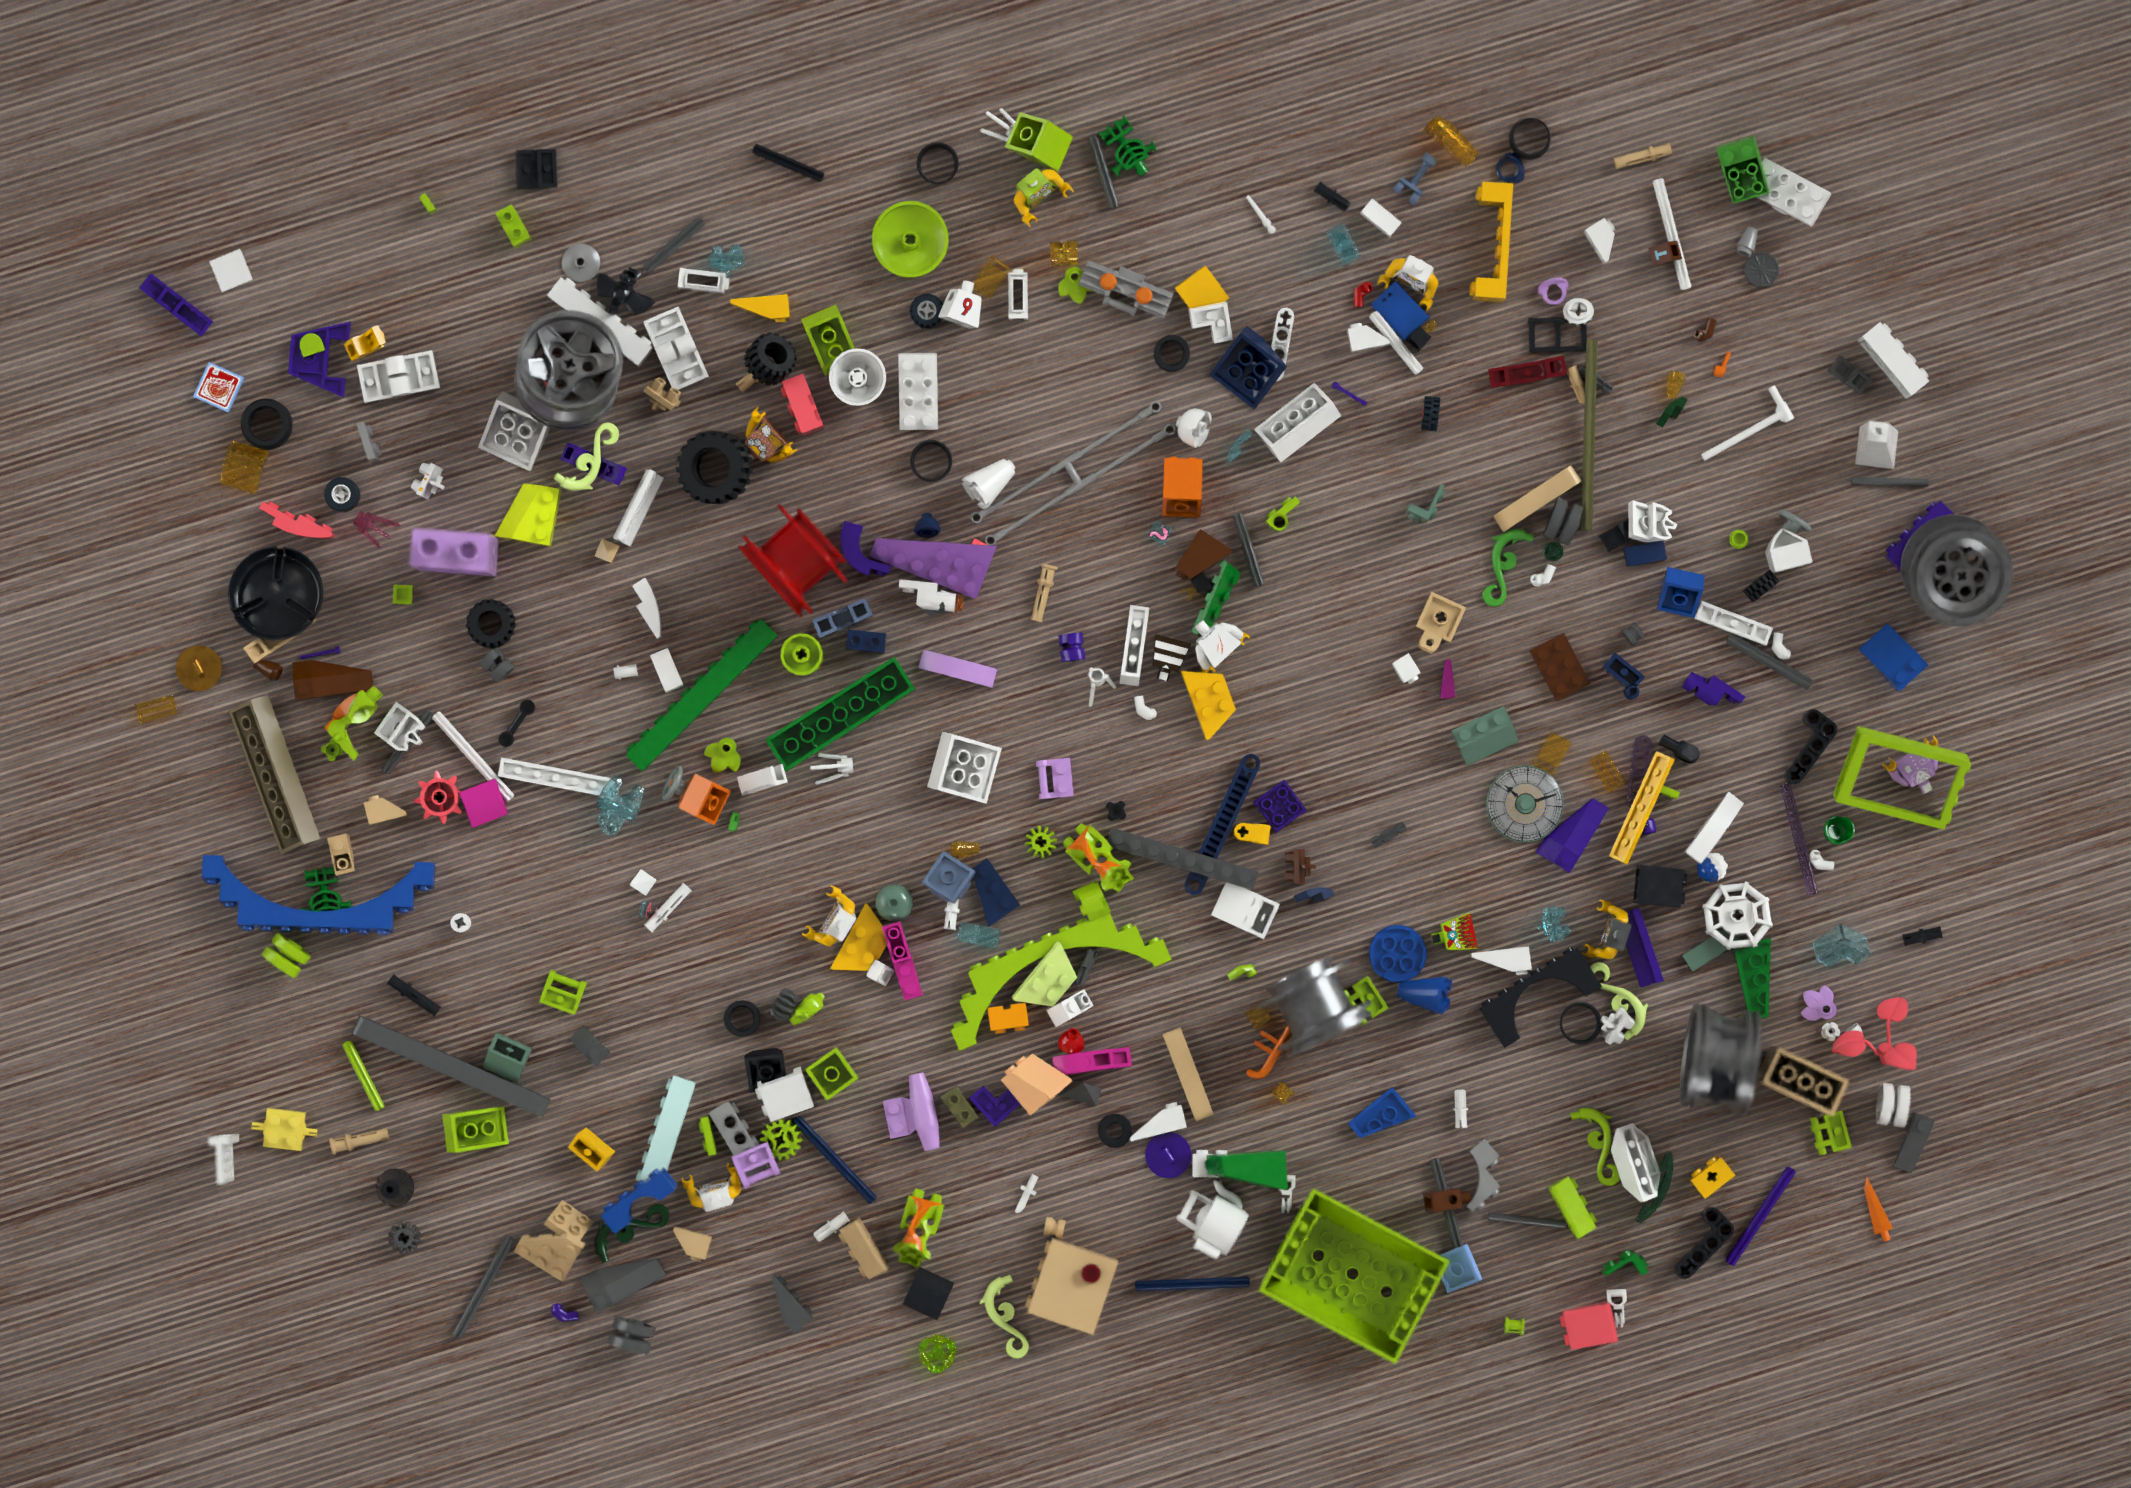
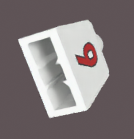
(962, 306)

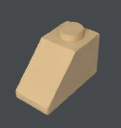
(382, 810)
(693, 1243)

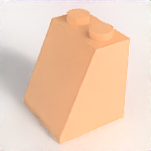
(1034, 1082)

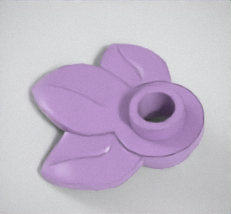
(1816, 1003)

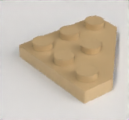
(551, 1252)

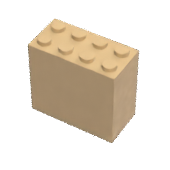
(1801, 1080)
(1061, 1291)

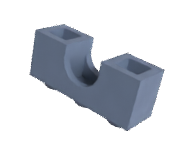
(842, 618)

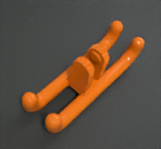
(1274, 1053)

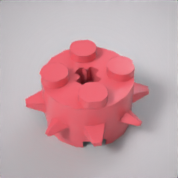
(430, 791)

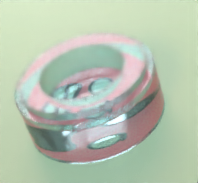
(645, 909)

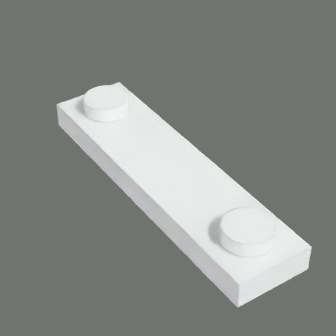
(1733, 623)

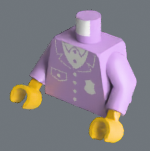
(1913, 769)

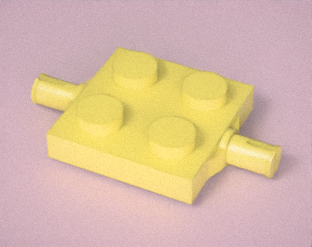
(284, 1129)

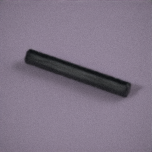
(788, 163)

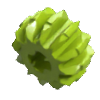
(1045, 837)

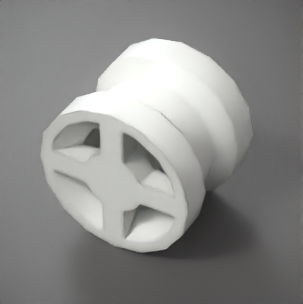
(464, 922)

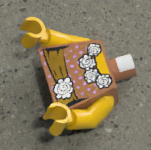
(766, 440)

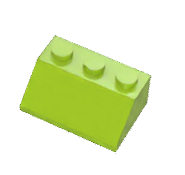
(1572, 1206)

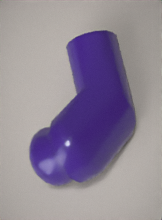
(562, 1315)

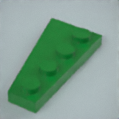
(1218, 596)
(1754, 975)

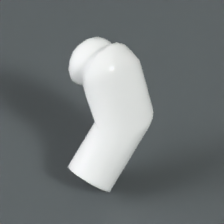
(1543, 578)
(1778, 648)
(1142, 710)
(1818, 862)

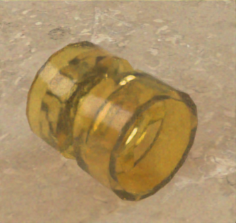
(1064, 253)

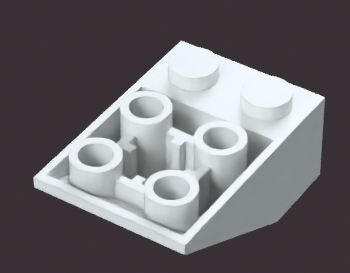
(1245, 909)

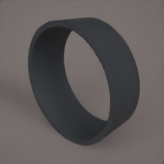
(937, 145)
(1524, 155)
(925, 443)
(1598, 1027)

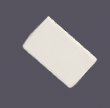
(1380, 218)

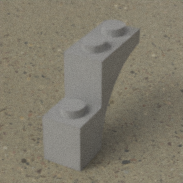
(1487, 1186)

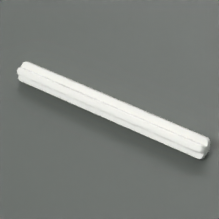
(1671, 231)
(471, 754)

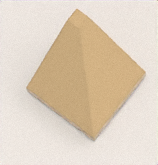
(607, 551)

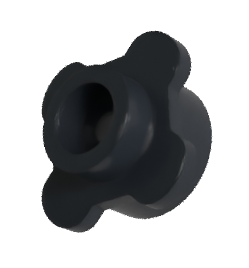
(1120, 807)

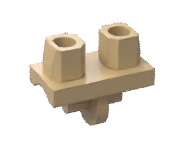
(661, 398)

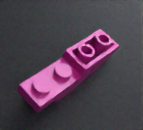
(902, 961)
(1093, 1061)

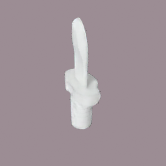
(1027, 1191)

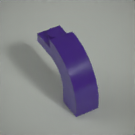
(608, 470)
(850, 546)

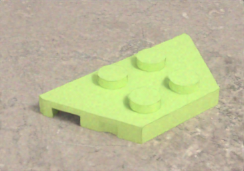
(1048, 979)

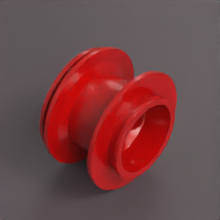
(794, 559)

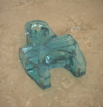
(617, 808)

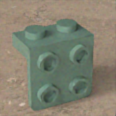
(1416, 513)

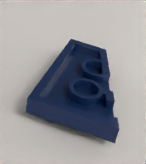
(993, 892)

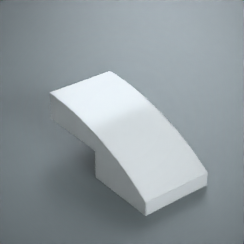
(666, 670)

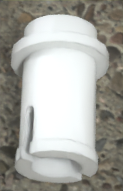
(625, 671)

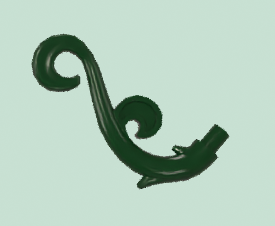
(604, 1230)

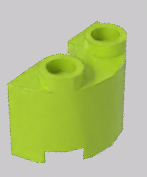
(1092, 900)

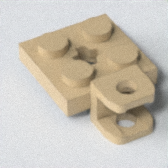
(1434, 630)

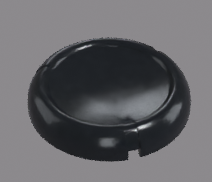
(275, 593)

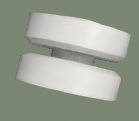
(1892, 1105)

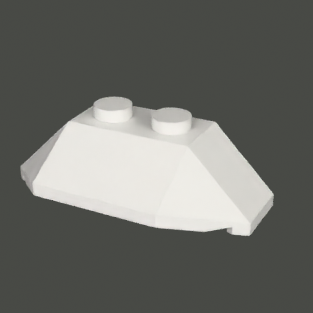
(1636, 1162)

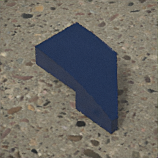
(1316, 894)

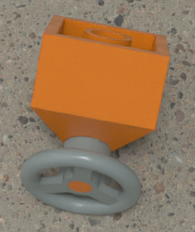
(697, 795)

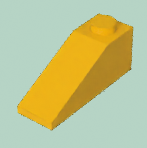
(769, 307)

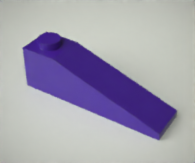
(1571, 837)

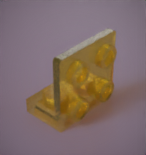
(243, 467)

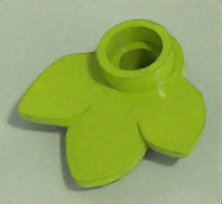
(1071, 286)
(722, 758)

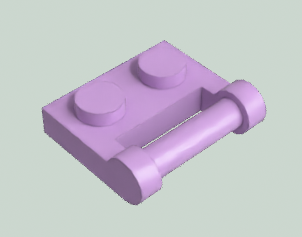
(1061, 778)
(754, 1158)

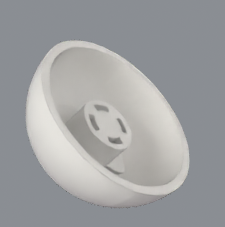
(856, 363)

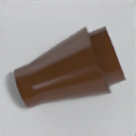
(269, 669)

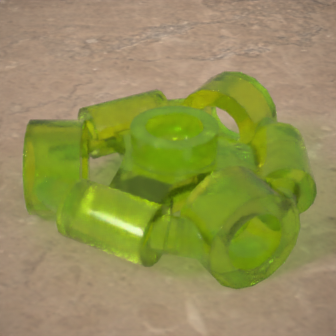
(937, 1353)

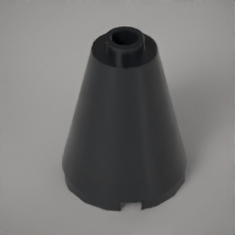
(401, 1183)

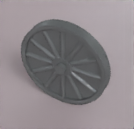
(1761, 269)

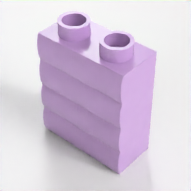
(454, 552)

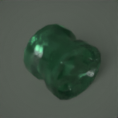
(1555, 549)

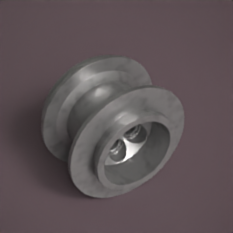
(1931, 547)
(1314, 1005)

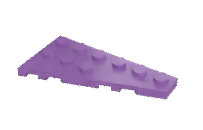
(946, 563)

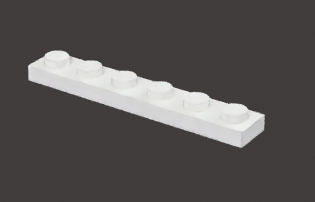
(552, 776)

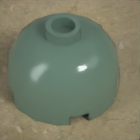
(894, 903)

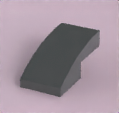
(1849, 375)

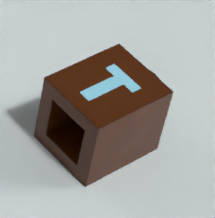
(1665, 253)

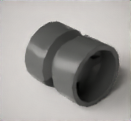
(503, 667)

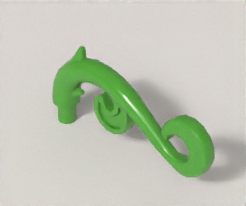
(1501, 540)

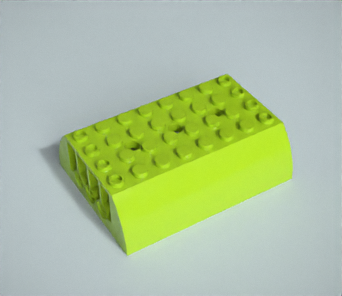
(1346, 1304)

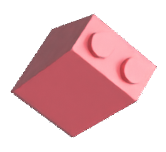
(1588, 1325)

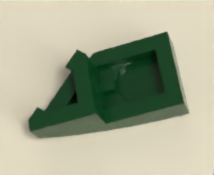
(1673, 410)

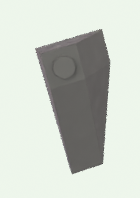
(617, 1282)

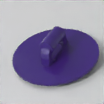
(1168, 1155)

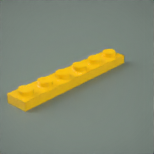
(1641, 807)

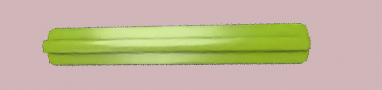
(363, 1075)

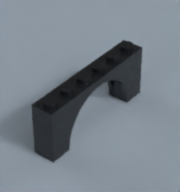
(1570, 968)

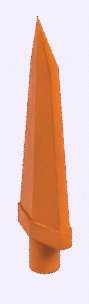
(1878, 1216)

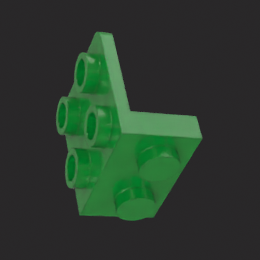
(1638, 1262)

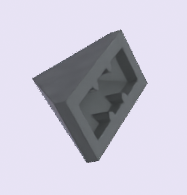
(1082, 1092)

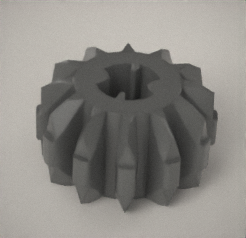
(784, 1004)
(401, 1243)

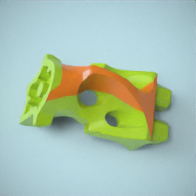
(352, 710)
(1113, 873)
(913, 1247)

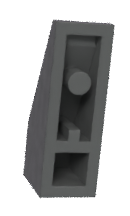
(1913, 1142)

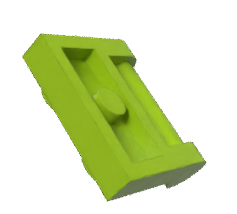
(559, 998)

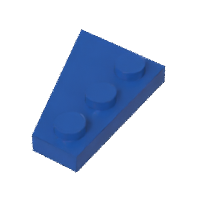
(1381, 1114)

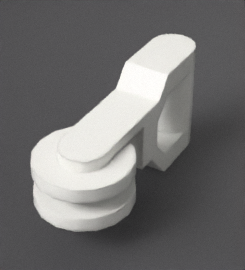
(1287, 1205)
(1617, 1293)

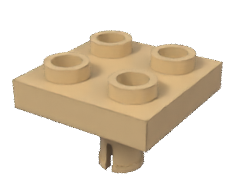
(568, 1220)

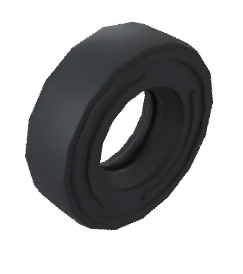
(1126, 1130)

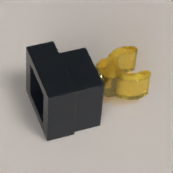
(1421, 336)
(1200, 583)

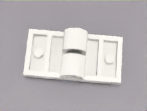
(1793, 194)
(676, 349)
(398, 376)
(918, 391)

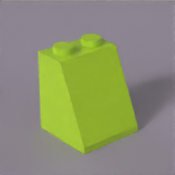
(1039, 141)

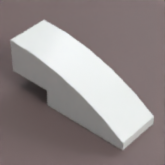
(649, 606)

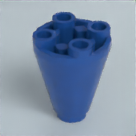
(1427, 993)

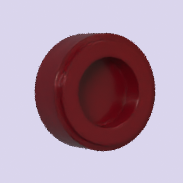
(1091, 1273)

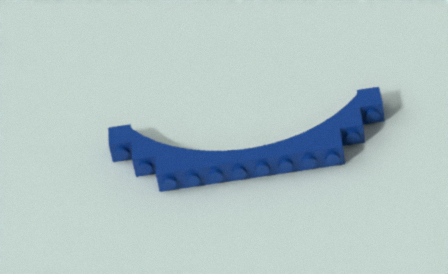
(371, 916)

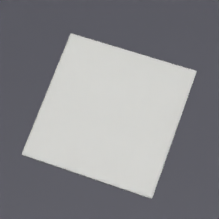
(231, 270)

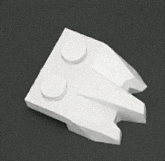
(1649, 522)
(400, 728)

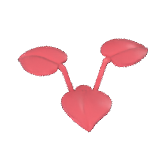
(1901, 1056)

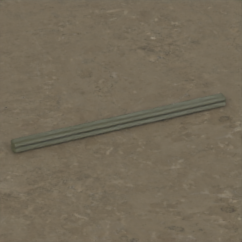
(1589, 434)

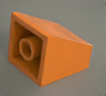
(1182, 487)

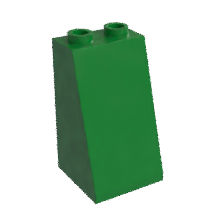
(1255, 1168)

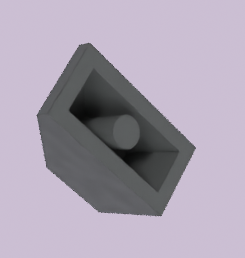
(590, 1046)

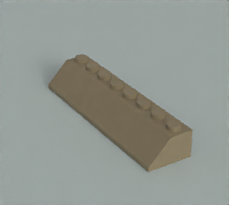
(274, 774)

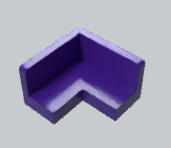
(993, 1108)

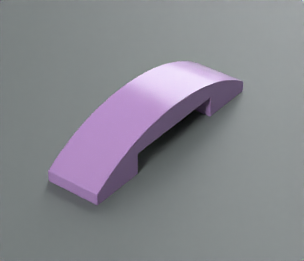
(957, 668)

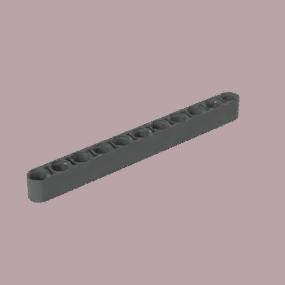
(450, 1066)

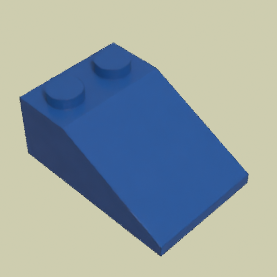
(1893, 657)

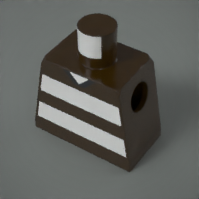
(1168, 655)

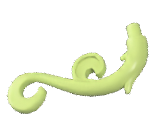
(595, 461)
(1640, 1010)
(988, 1298)

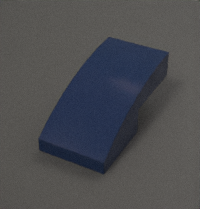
(1645, 553)

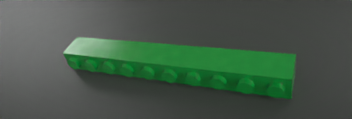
(698, 698)

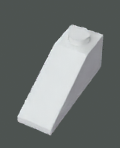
(1509, 959)
(1164, 1121)

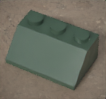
(1485, 735)

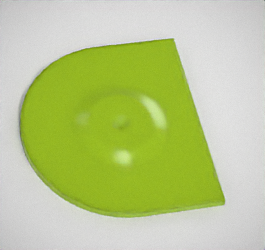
(311, 344)

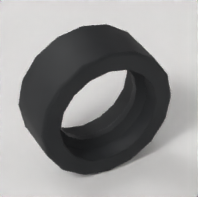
(1157, 353)
(756, 1018)

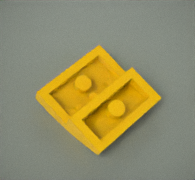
(1201, 289)

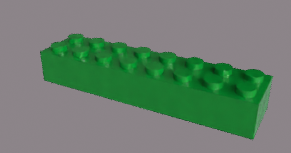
(840, 714)

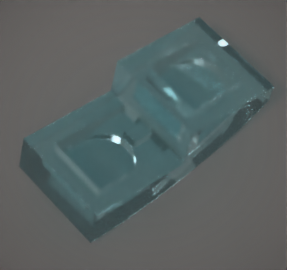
(1235, 450)
(978, 935)

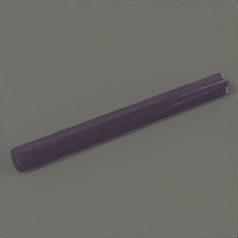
(1799, 839)

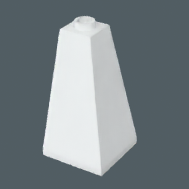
(1877, 445)

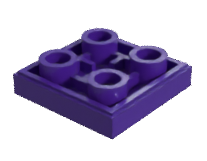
(1279, 806)

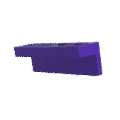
(1641, 951)

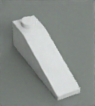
(1134, 645)

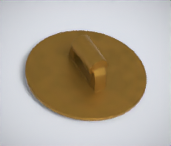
(198, 668)

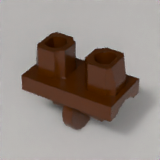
(1301, 866)

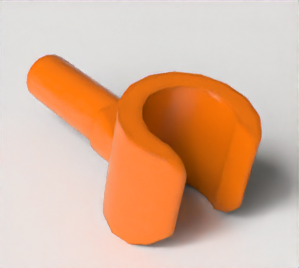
(1719, 371)

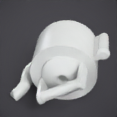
(1216, 1222)

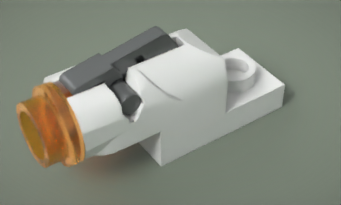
(930, 599)

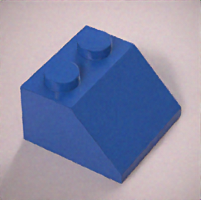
(1681, 592)

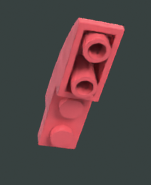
(302, 526)

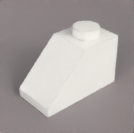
(1601, 238)
(1364, 338)

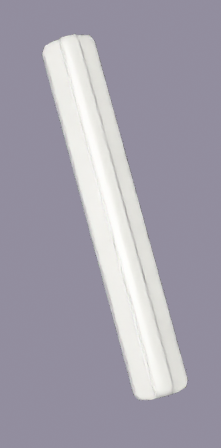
(1396, 343)

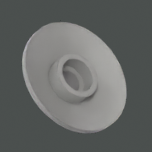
(581, 272)

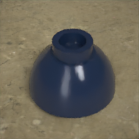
(927, 526)

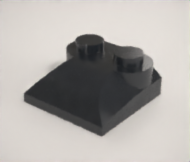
(764, 1066)

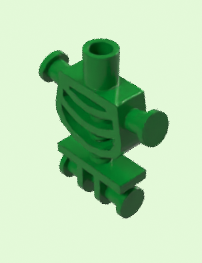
(1137, 163)
(323, 891)

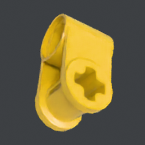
(1255, 833)

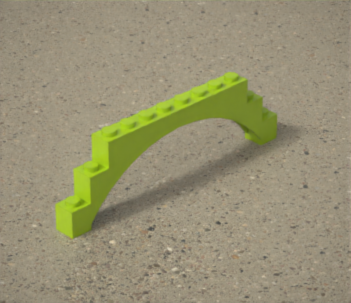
(993, 975)

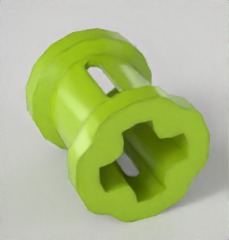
(1514, 1326)

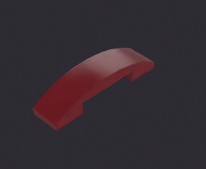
(1527, 372)

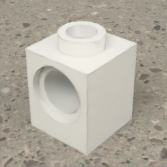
(1406, 669)

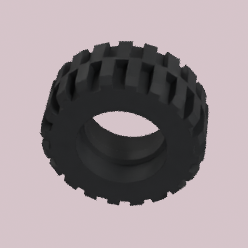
(690, 461)

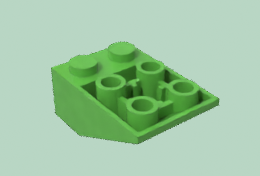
(1743, 169)

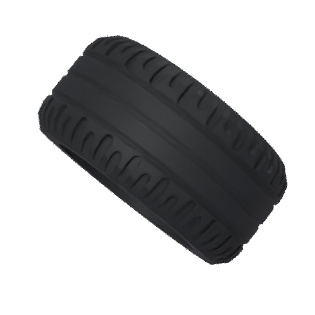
(247, 417)

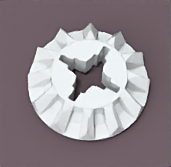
(1571, 308)

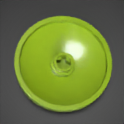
(910, 239)

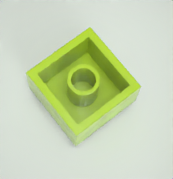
(832, 1073)

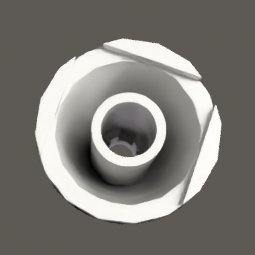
(988, 482)

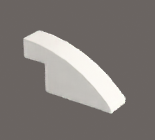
(1714, 828)

